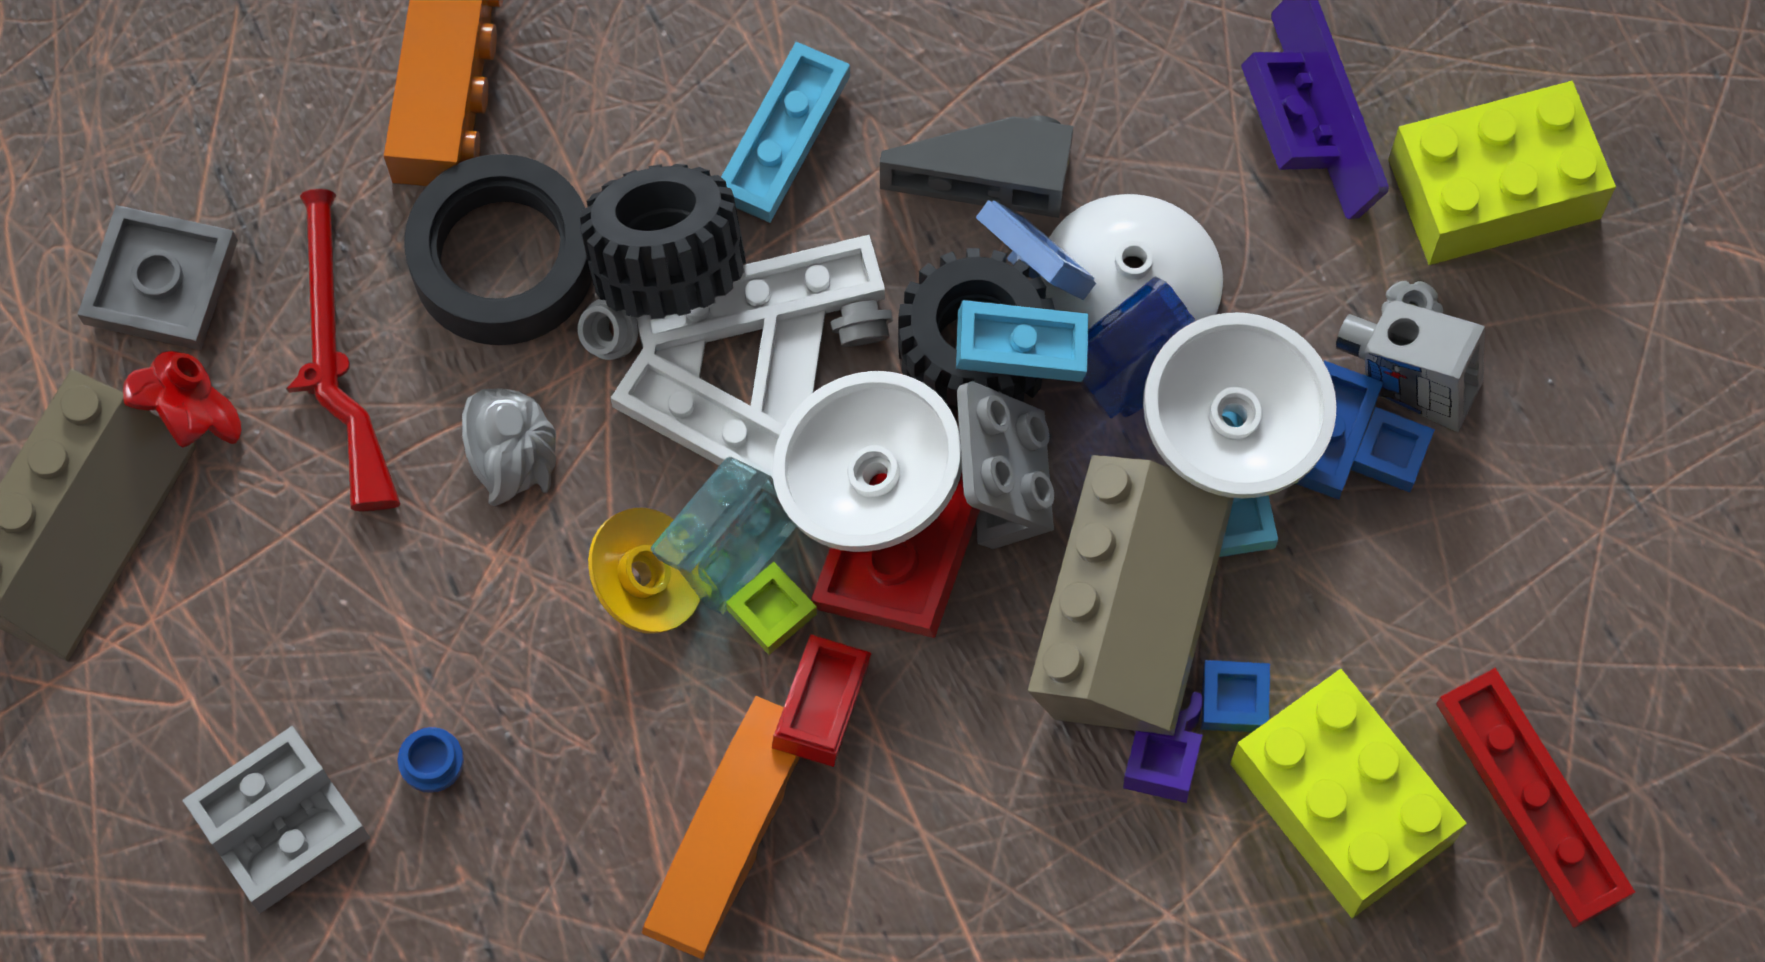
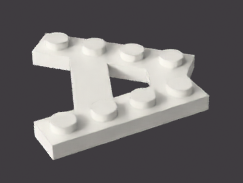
(787, 301)

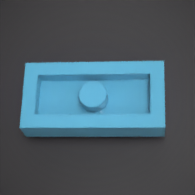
(1022, 341)

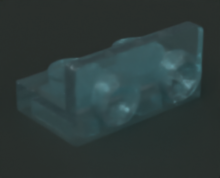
(725, 532)

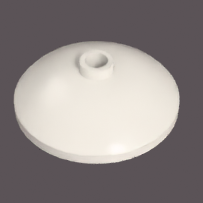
(1143, 227)
(1248, 369)
(847, 437)

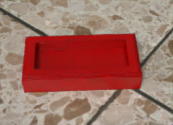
(821, 700)

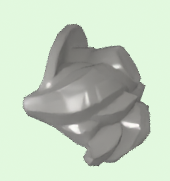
(508, 442)

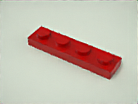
(1535, 798)

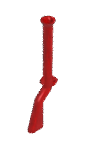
(368, 473)

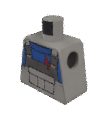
(1422, 358)

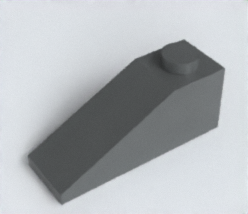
(1004, 161)

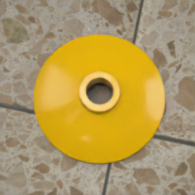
(625, 543)

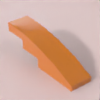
(723, 836)

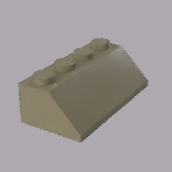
(78, 509)
(1129, 597)

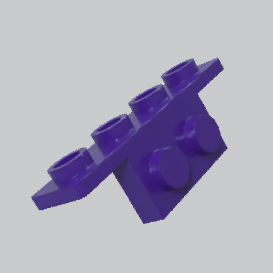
(1312, 108)

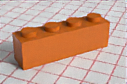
(439, 88)

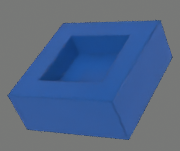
(1392, 449)
(1235, 695)

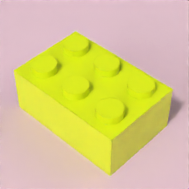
(1501, 172)
(1346, 793)

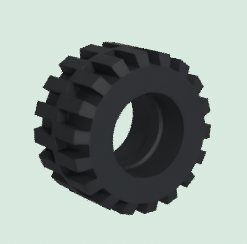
(663, 241)
(936, 303)

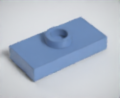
(1036, 250)

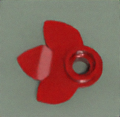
(183, 397)

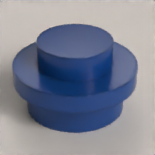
(430, 759)

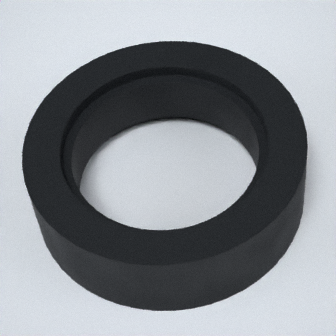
(484, 182)

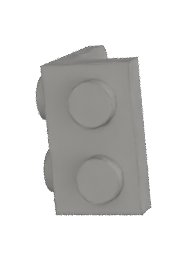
(1004, 465)

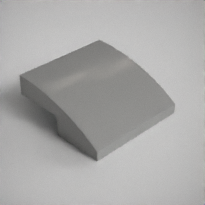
(276, 819)

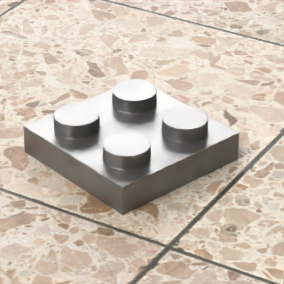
(158, 277)

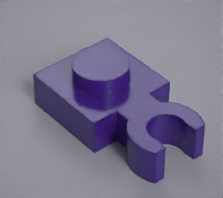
(1166, 763)

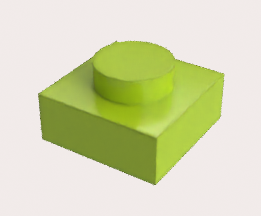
(771, 608)

